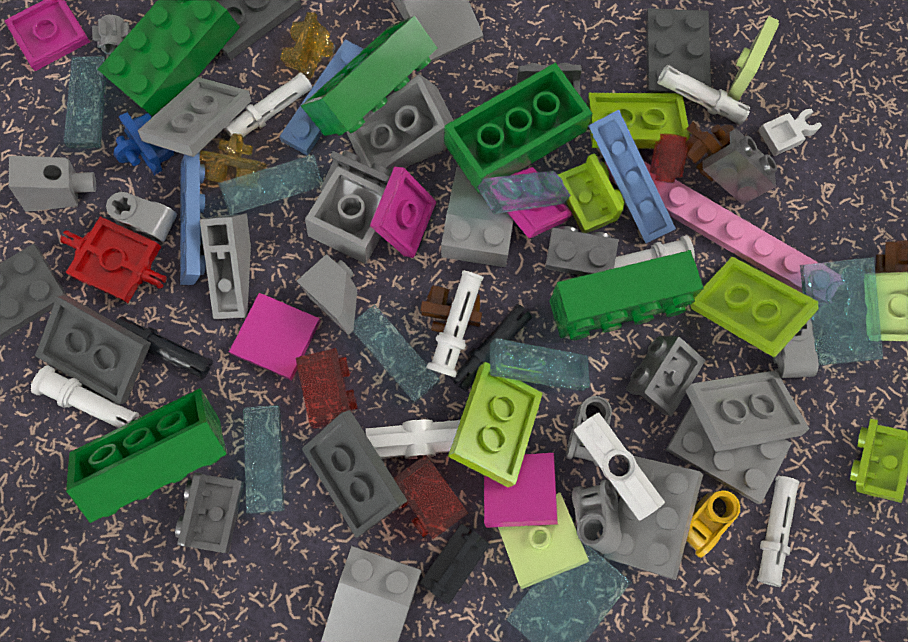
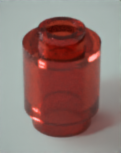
(669, 157)

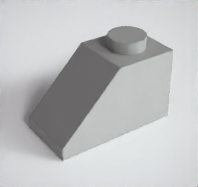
(332, 291)

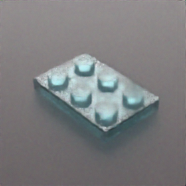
(848, 312)
(569, 603)

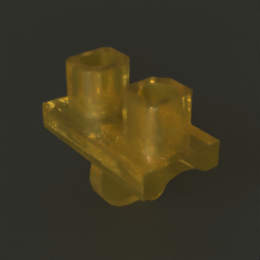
(310, 46)
(217, 164)

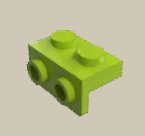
(592, 195)
(883, 462)

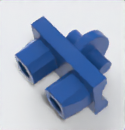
(130, 149)

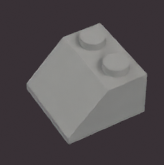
(344, 215)

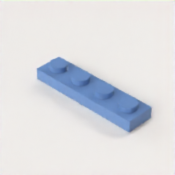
(301, 131)
(632, 176)
(191, 205)

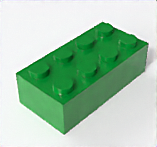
(168, 50)
(370, 77)
(517, 126)
(625, 295)
(144, 456)

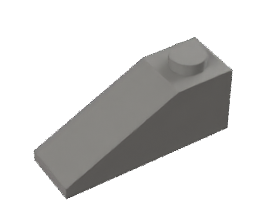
(227, 263)

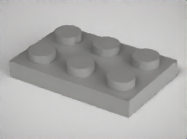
(195, 116)
(746, 410)
(742, 469)
(660, 538)

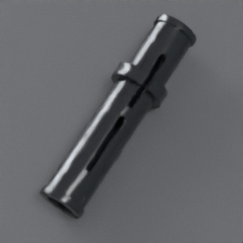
(506, 331)
(169, 350)

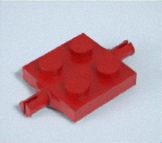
(113, 259)

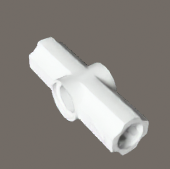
(413, 438)
(634, 485)

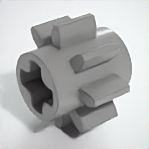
(110, 32)

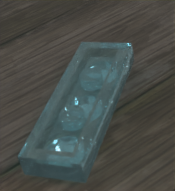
(85, 103)
(271, 184)
(523, 191)
(394, 354)
(539, 365)
(263, 459)

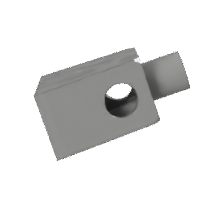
(47, 182)

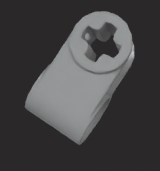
(141, 216)
(799, 355)
(573, 447)
(596, 509)

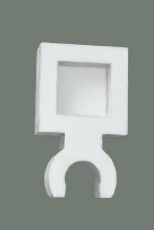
(786, 132)

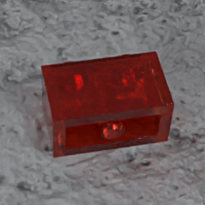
(325, 386)
(429, 498)

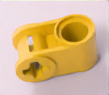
(707, 526)

